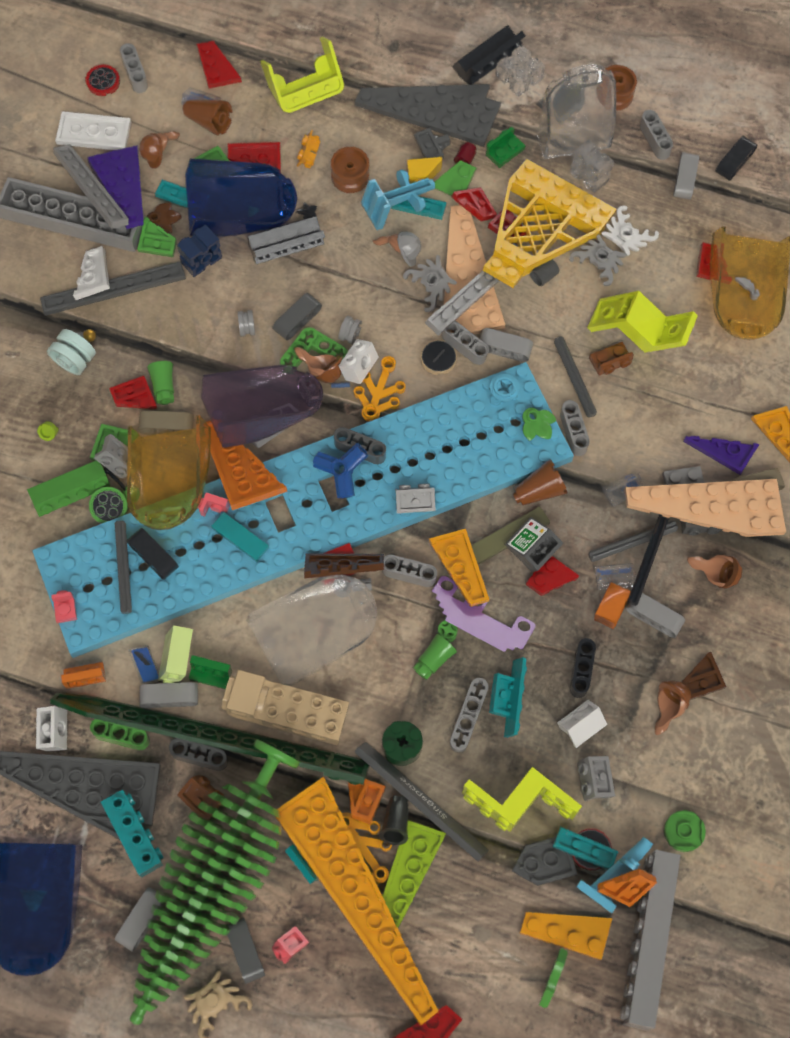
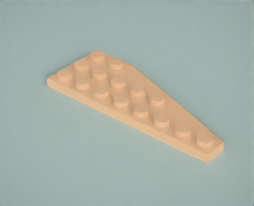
(463, 264)
(733, 506)

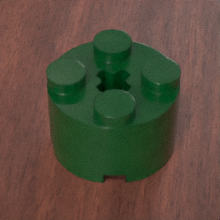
(398, 732)

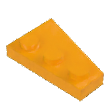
(776, 427)

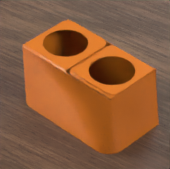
(612, 605)

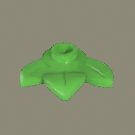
(539, 426)

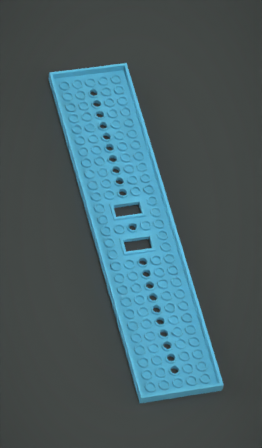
(225, 570)

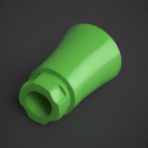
(162, 381)
(434, 657)

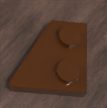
(704, 678)

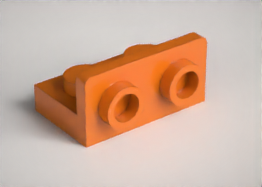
(83, 675)

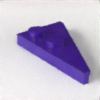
(728, 453)

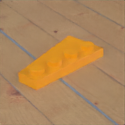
(575, 933)

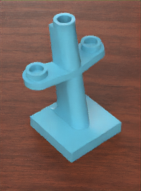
(378, 203)
(624, 865)

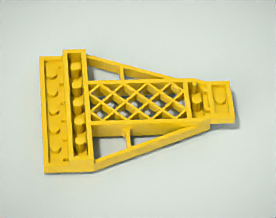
(553, 196)

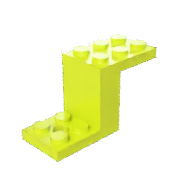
(642, 322)
(520, 800)

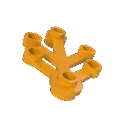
(379, 392)
(363, 842)

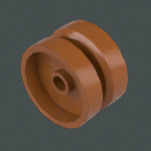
(625, 85)
(350, 169)

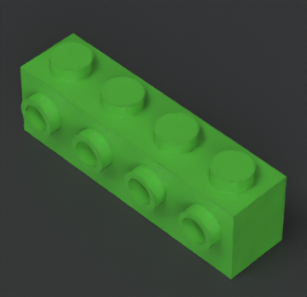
(68, 488)

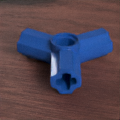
(331, 464)

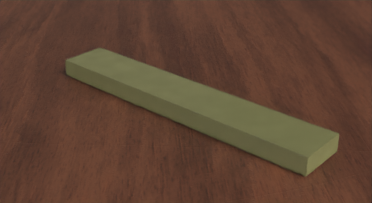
(495, 542)

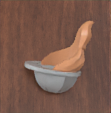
(404, 243)

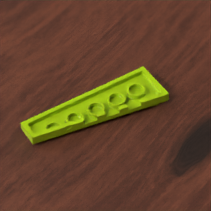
(410, 868)

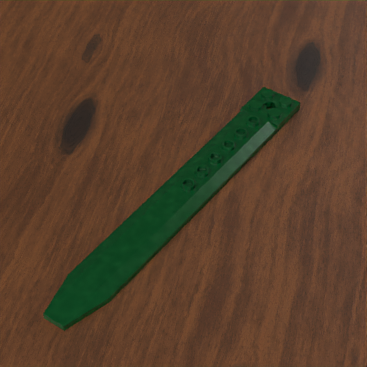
(333, 764)

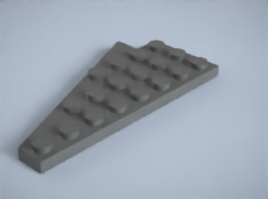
(446, 109)
(82, 783)

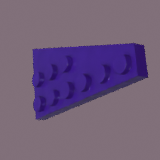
(120, 176)

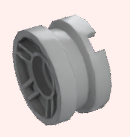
(246, 323)
(350, 329)

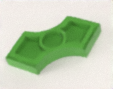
(553, 978)

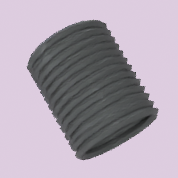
(544, 272)

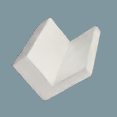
(582, 722)

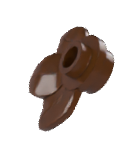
(165, 216)

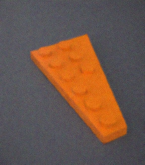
(242, 474)

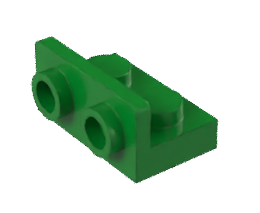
(504, 147)
(209, 672)

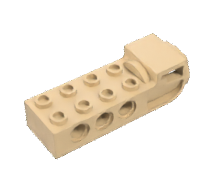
(284, 707)

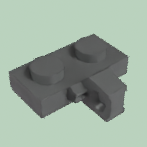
(431, 145)

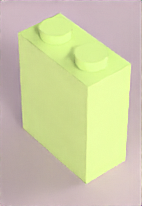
(175, 654)

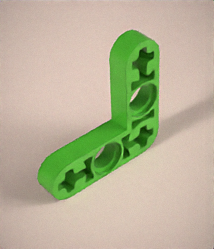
(311, 343)

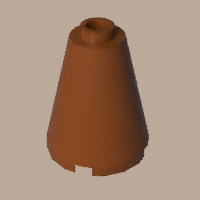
(209, 114)
(540, 485)

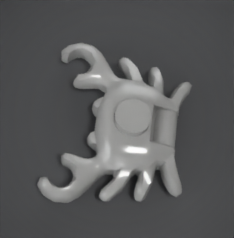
(601, 257)
(434, 279)

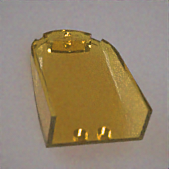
(764, 265)
(167, 474)

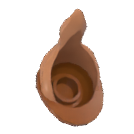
(153, 146)
(323, 367)
(720, 569)
(672, 703)

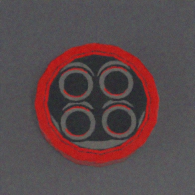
(102, 80)

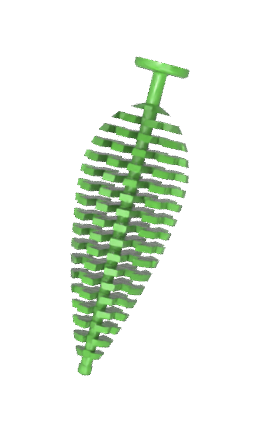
(206, 887)

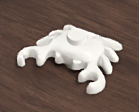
(625, 235)

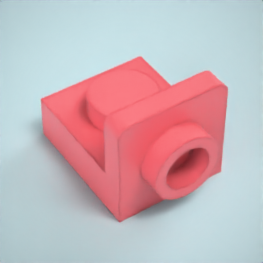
(214, 502)
(64, 606)
(289, 945)

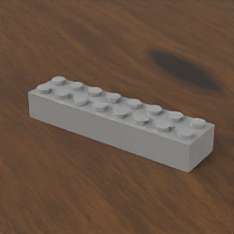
(62, 213)
(651, 942)

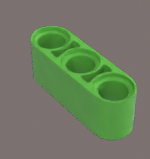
(127, 740)

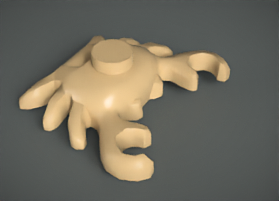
(213, 999)

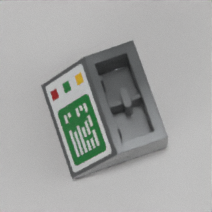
(533, 544)

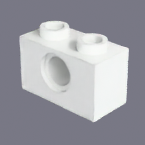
(358, 361)
(51, 729)

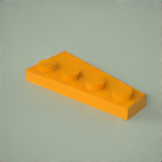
(460, 562)

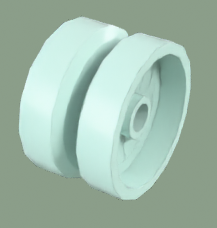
(71, 351)

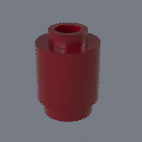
(466, 153)

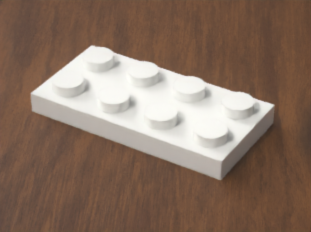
(93, 131)

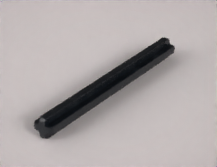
(648, 560)

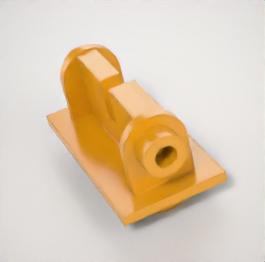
(309, 143)

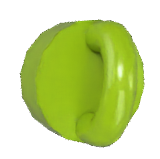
(47, 431)

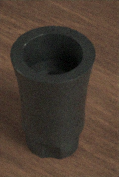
(395, 822)

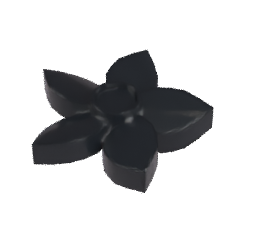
(307, 211)

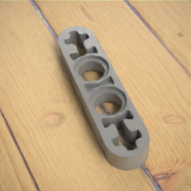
(468, 714)

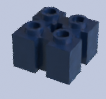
(199, 250)

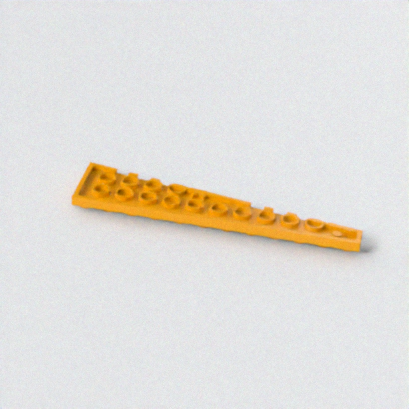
(330, 851)

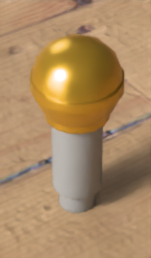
(88, 335)

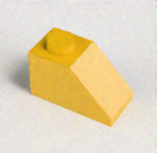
(423, 168)

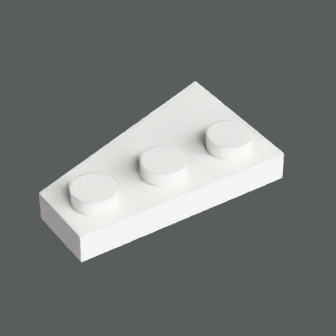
(94, 274)

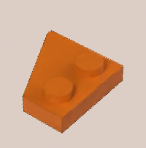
(628, 887)

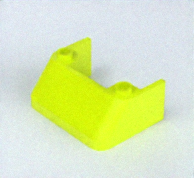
(310, 89)

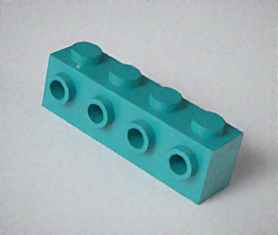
(132, 833)

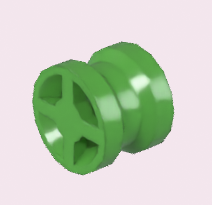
(447, 628)

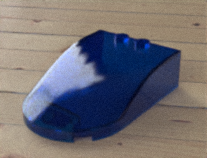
(237, 197)
(37, 904)

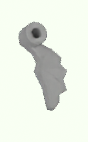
(746, 284)

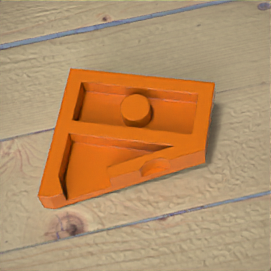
(365, 800)

